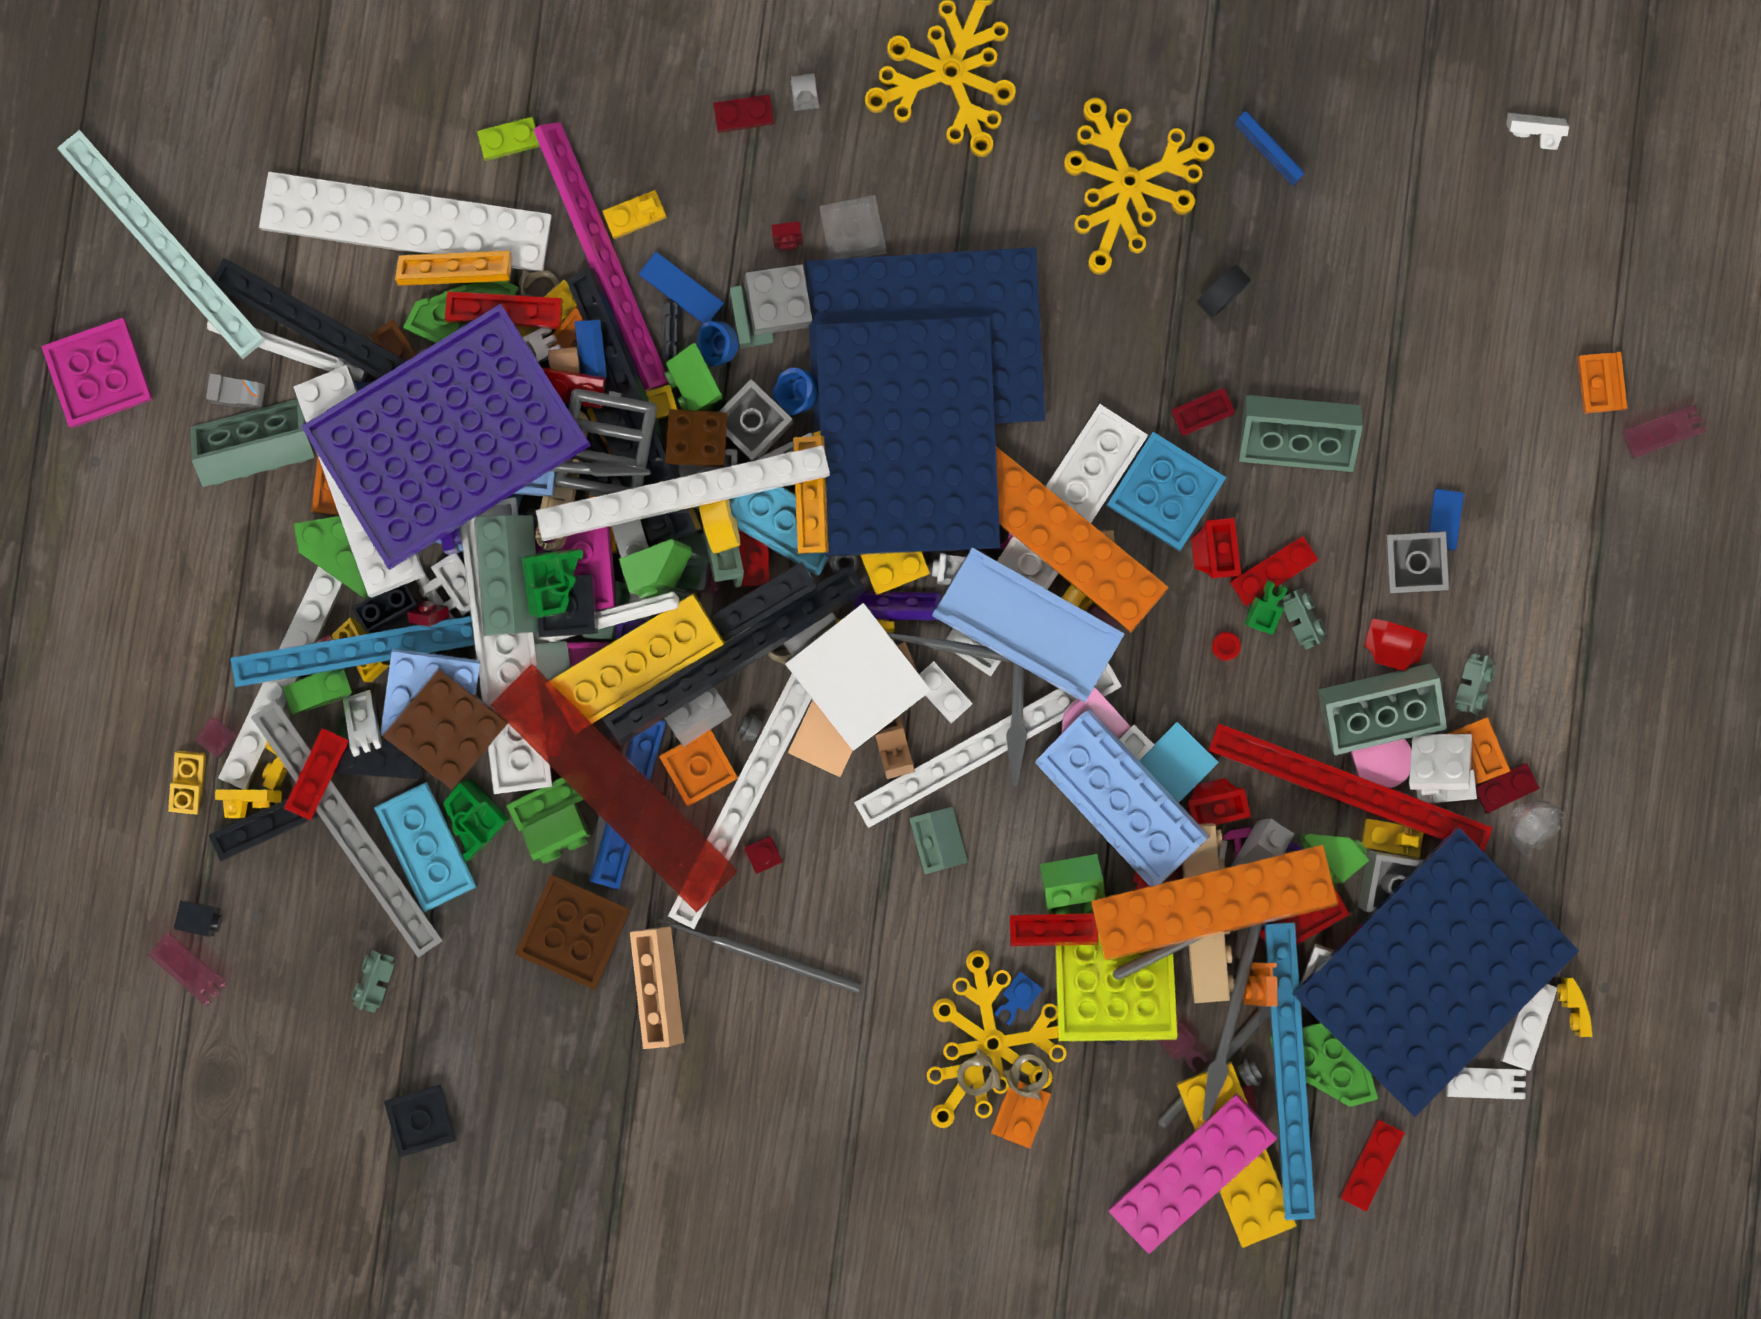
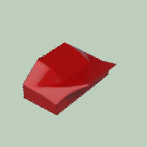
(1217, 549)
(1394, 644)
(1218, 803)

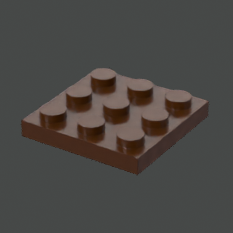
(445, 728)
(573, 932)

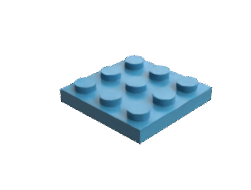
(1166, 491)

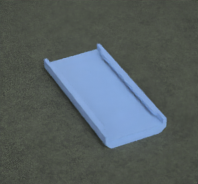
(1028, 625)
(1121, 799)

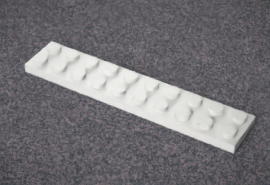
(402, 220)
(1084, 484)
(502, 660)

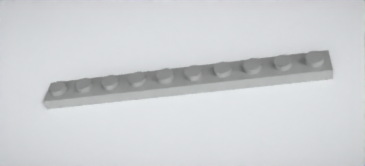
(351, 835)

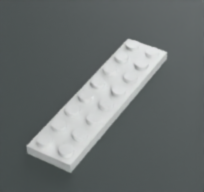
(315, 398)

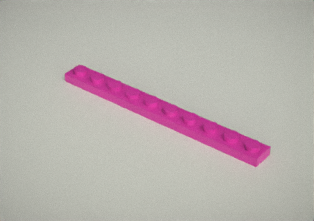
(600, 253)

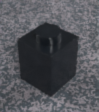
(198, 918)

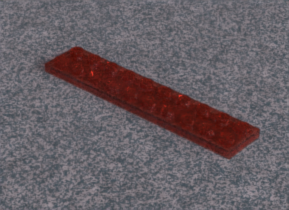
(614, 787)

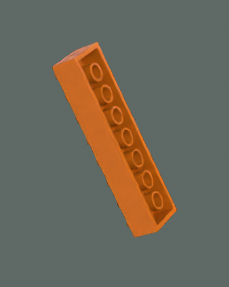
(1214, 903)

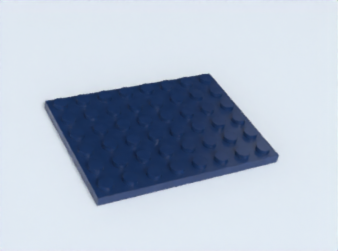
(941, 287)
(908, 435)
(1435, 971)

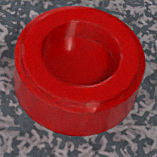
(1226, 646)

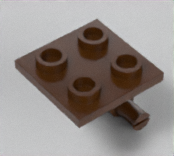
(696, 438)

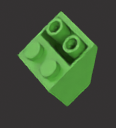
(556, 833)
(1072, 885)

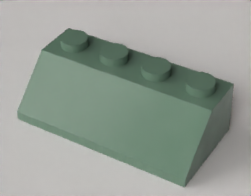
(1300, 433)
(250, 443)
(503, 597)
(1383, 709)

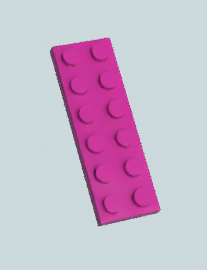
(1193, 1173)

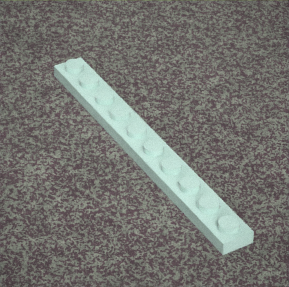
(161, 244)

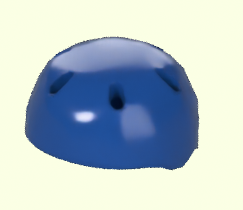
(723, 342)
(804, 389)

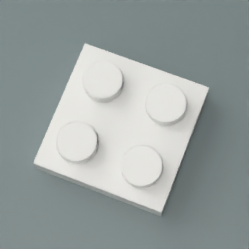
(1441, 762)

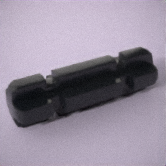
(670, 330)

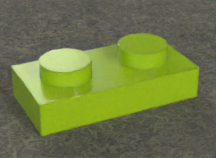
(508, 138)

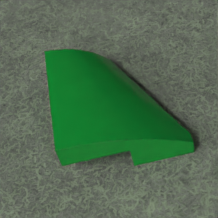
(548, 580)
(473, 817)

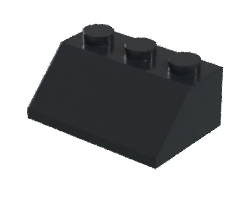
(379, 762)

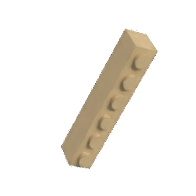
(1209, 954)

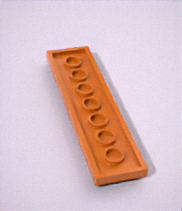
(1074, 546)

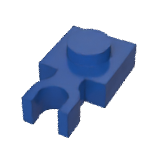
(1021, 994)

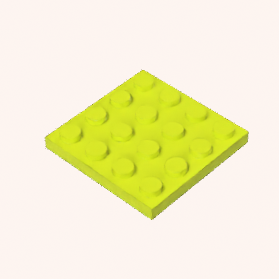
(1107, 1009)

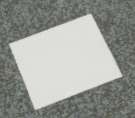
(858, 677)

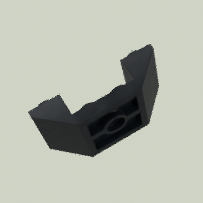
(388, 611)

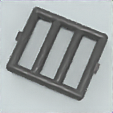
(643, 436)

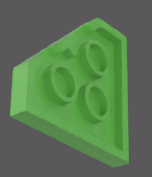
(429, 314)
(328, 547)
(1334, 1068)

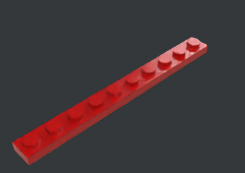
(1344, 786)

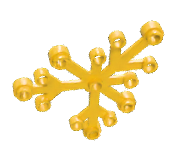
(964, 40)
(1117, 213)
(984, 998)

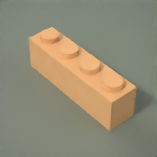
(657, 987)

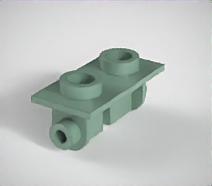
(1310, 626)
(1480, 674)
(367, 990)

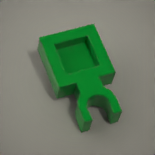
(1266, 613)

